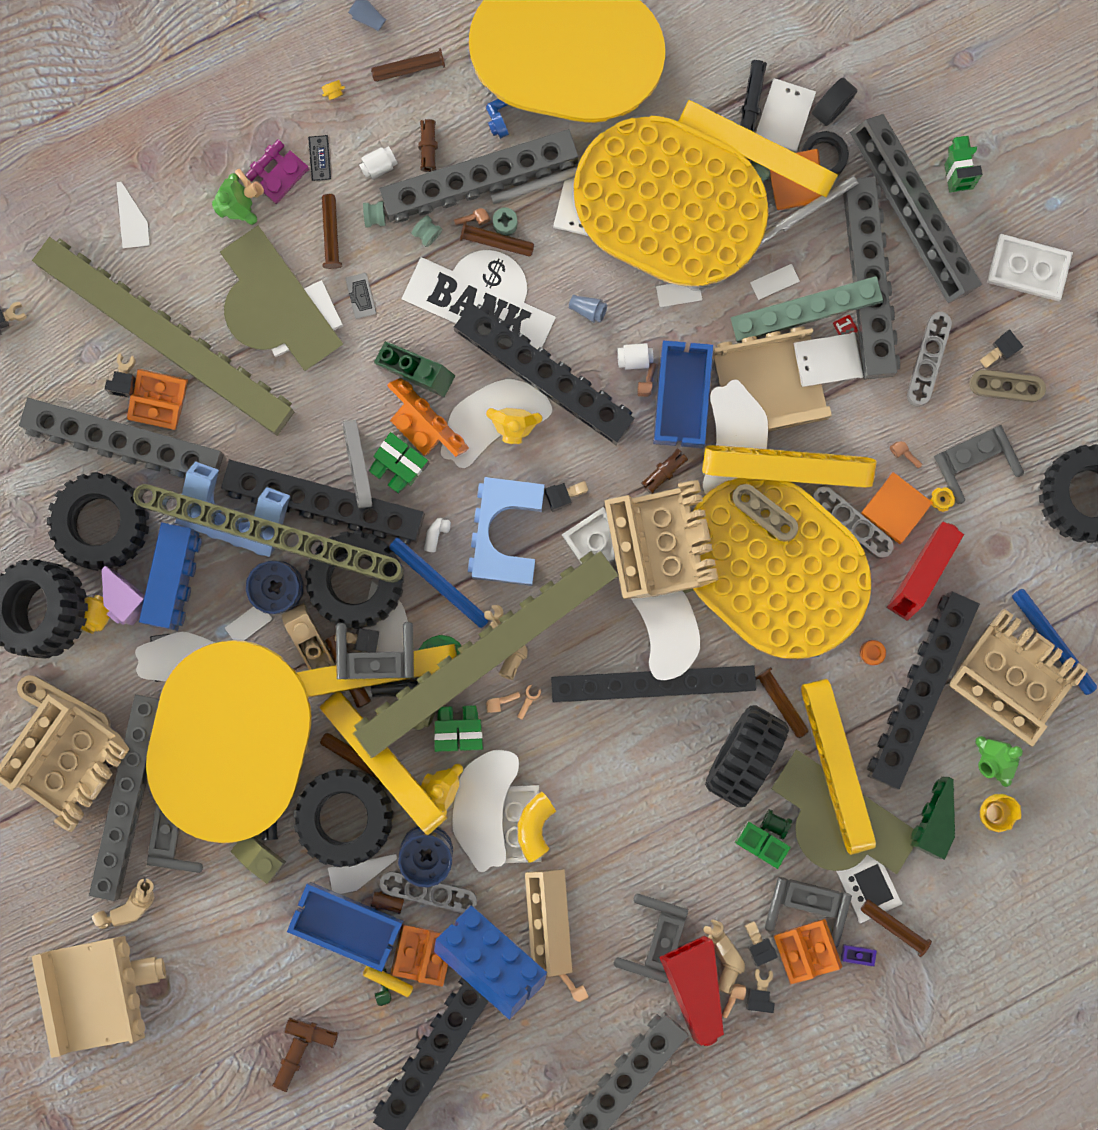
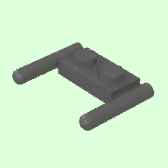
(973, 452)
(375, 665)
(164, 845)
(810, 899)
(664, 940)

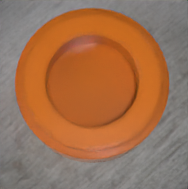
(872, 652)

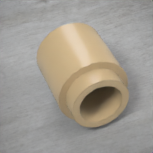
(148, 970)

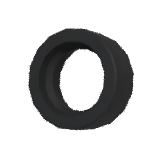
(834, 101)
(836, 141)

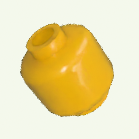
(96, 614)

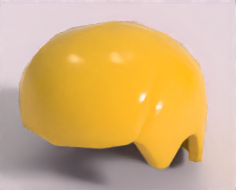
(1000, 812)

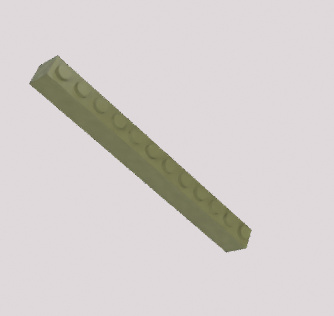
(163, 336)
(484, 654)

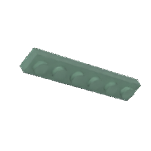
(807, 309)

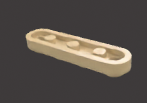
(44, 688)

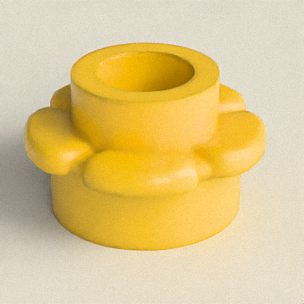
(333, 90)
(947, 494)

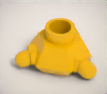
(513, 423)
(443, 786)

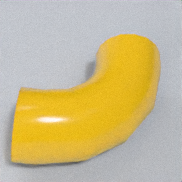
(531, 824)

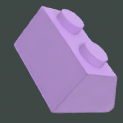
(121, 597)

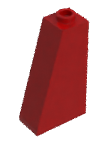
(925, 571)
(696, 988)

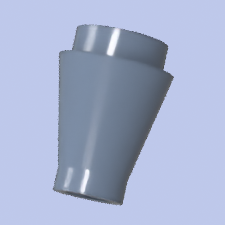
(365, 13)
(590, 308)

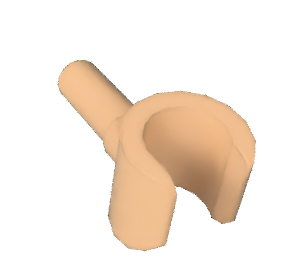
(251, 190)
(528, 701)
(493, 704)
(738, 992)
(579, 993)

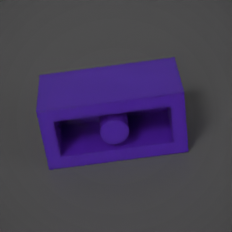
(858, 955)

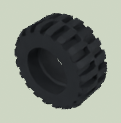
(1057, 496)
(66, 512)
(63, 614)
(353, 615)
(747, 756)
(310, 829)

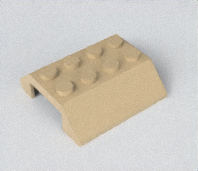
(660, 542)
(1015, 677)
(62, 759)

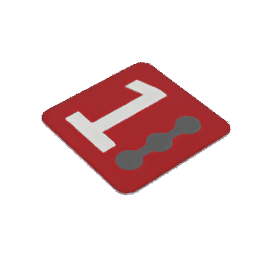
(845, 325)

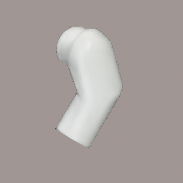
(433, 532)

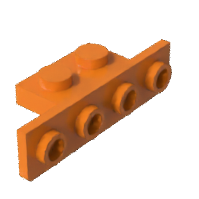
(421, 423)

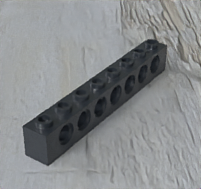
(478, 315)
(238, 473)
(965, 611)
(645, 685)
(386, 1115)

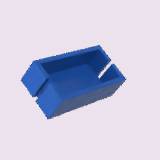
(683, 394)
(170, 577)
(345, 926)
(490, 962)

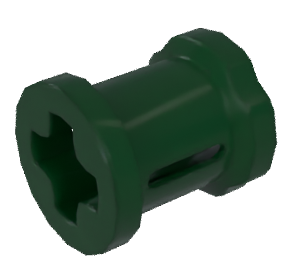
(776, 824)

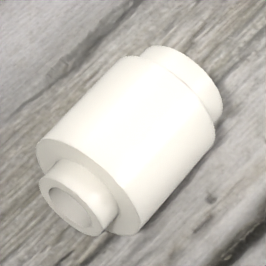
(378, 163)
(635, 356)

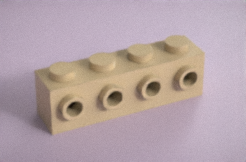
(549, 925)

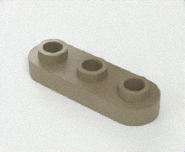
(1018, 385)
(758, 503)

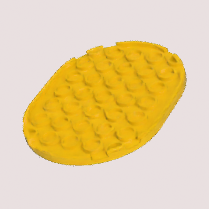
(568, 55)
(670, 201)
(779, 594)
(228, 741)

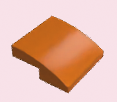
(789, 193)
(157, 399)
(896, 508)
(808, 951)
(416, 956)

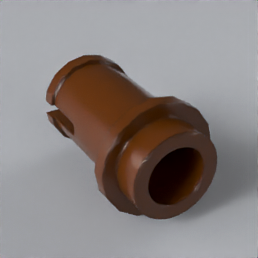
(387, 902)

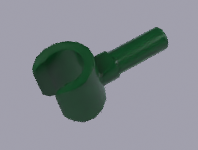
(384, 996)

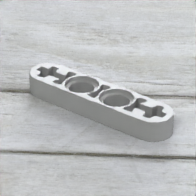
(931, 360)
(357, 464)
(854, 519)
(427, 896)

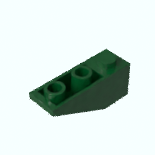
(415, 368)
(938, 822)

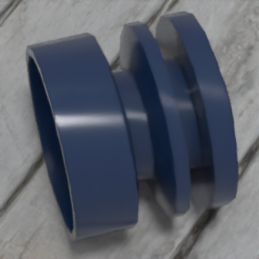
(261, 581)
(427, 869)

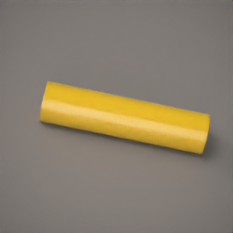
(388, 981)

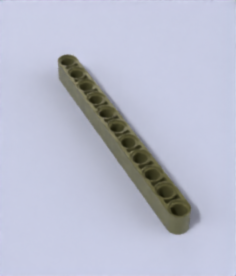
(256, 530)

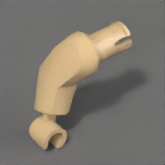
(512, 663)
(135, 907)
(727, 954)

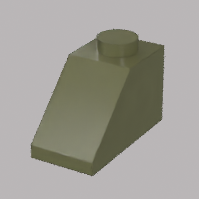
(258, 858)

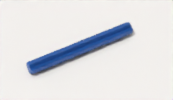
(438, 582)
(1046, 630)

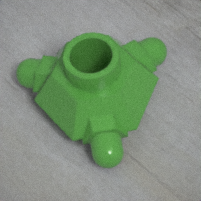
(232, 202)
(998, 759)

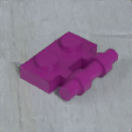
(282, 176)

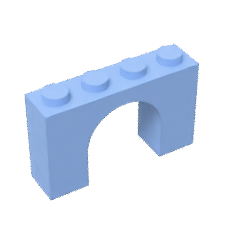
(497, 497)
(271, 506)

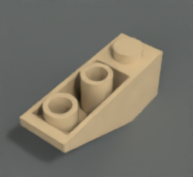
(307, 638)

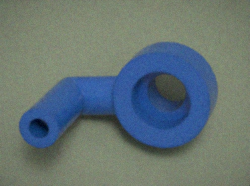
(497, 124)

